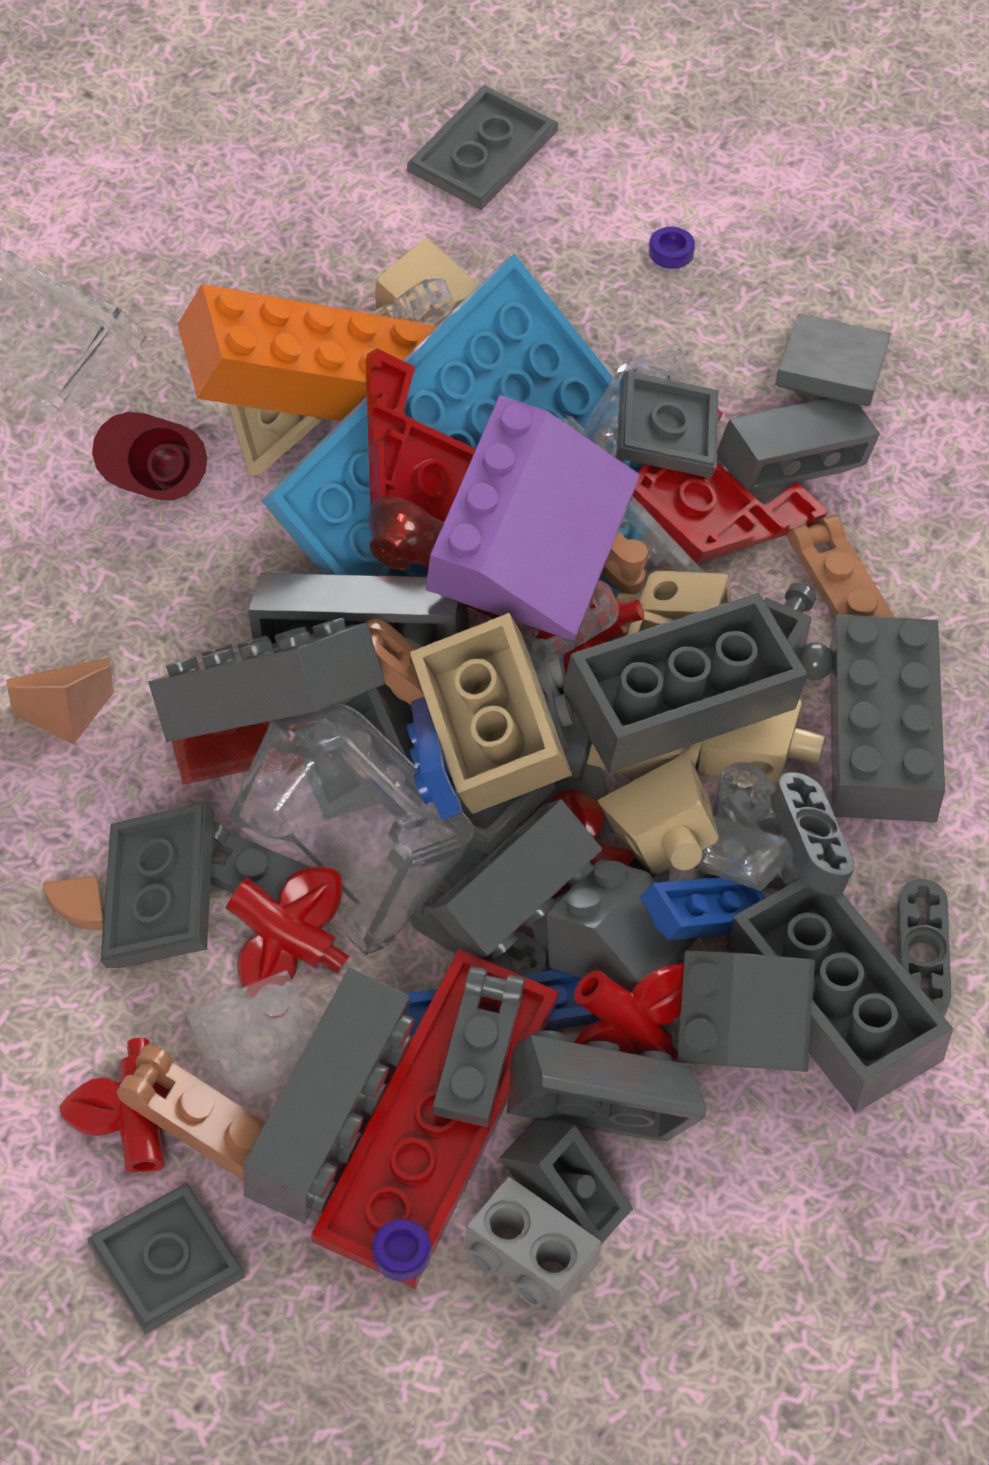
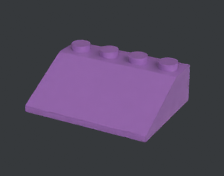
(531, 521)

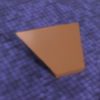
(62, 698)

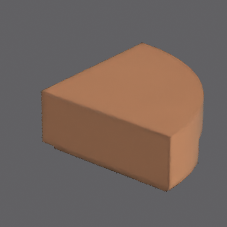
(76, 901)

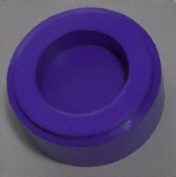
(671, 247)
(401, 1250)

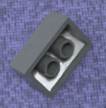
(603, 1087)

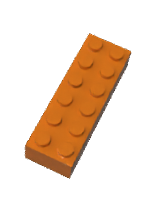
(286, 351)

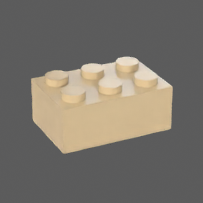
(490, 713)

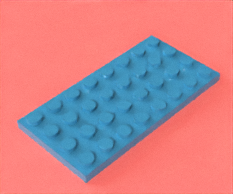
(494, 343)

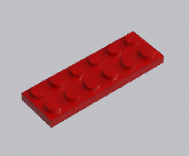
(407, 1157)

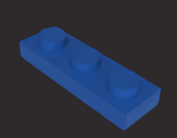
(432, 775)
(697, 906)

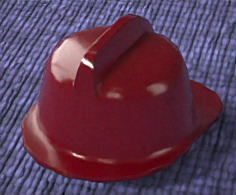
(148, 454)

